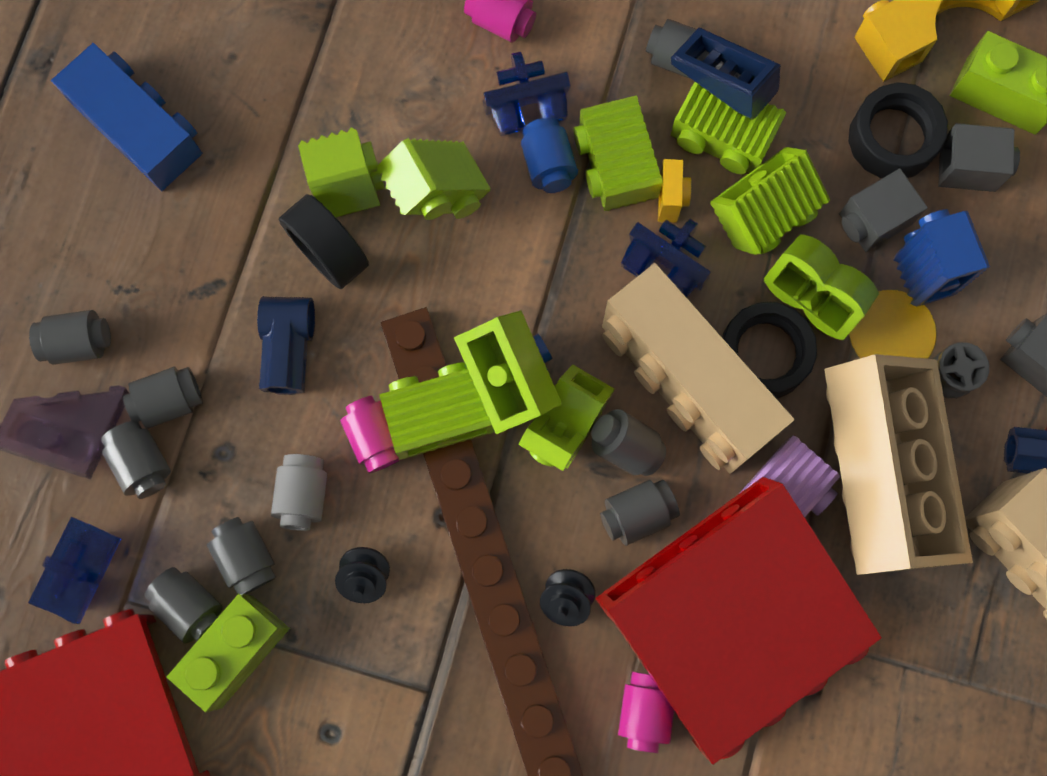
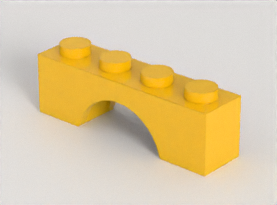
(904, 31)

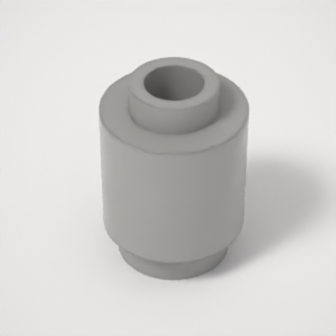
(299, 492)

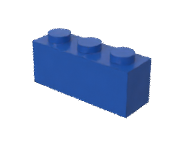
(129, 115)

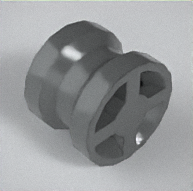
(967, 363)

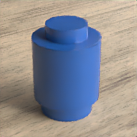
(548, 155)

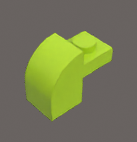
(560, 433)

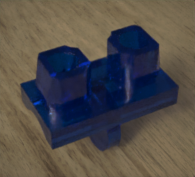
(546, 92)
(648, 247)
(74, 570)

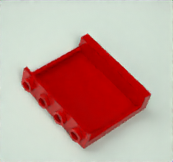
(740, 618)
(93, 707)

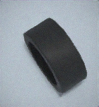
(914, 102)
(324, 241)
(791, 323)

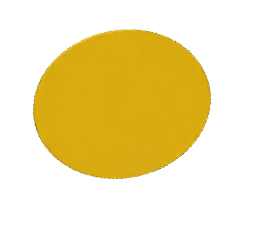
(895, 328)

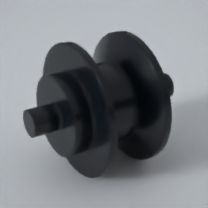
(362, 575)
(567, 597)

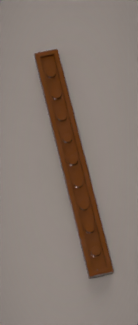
(488, 571)

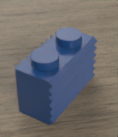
(940, 257)

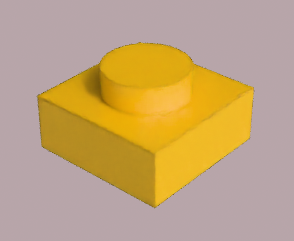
(674, 190)

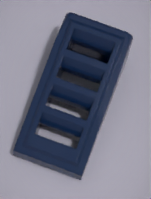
(747, 94)

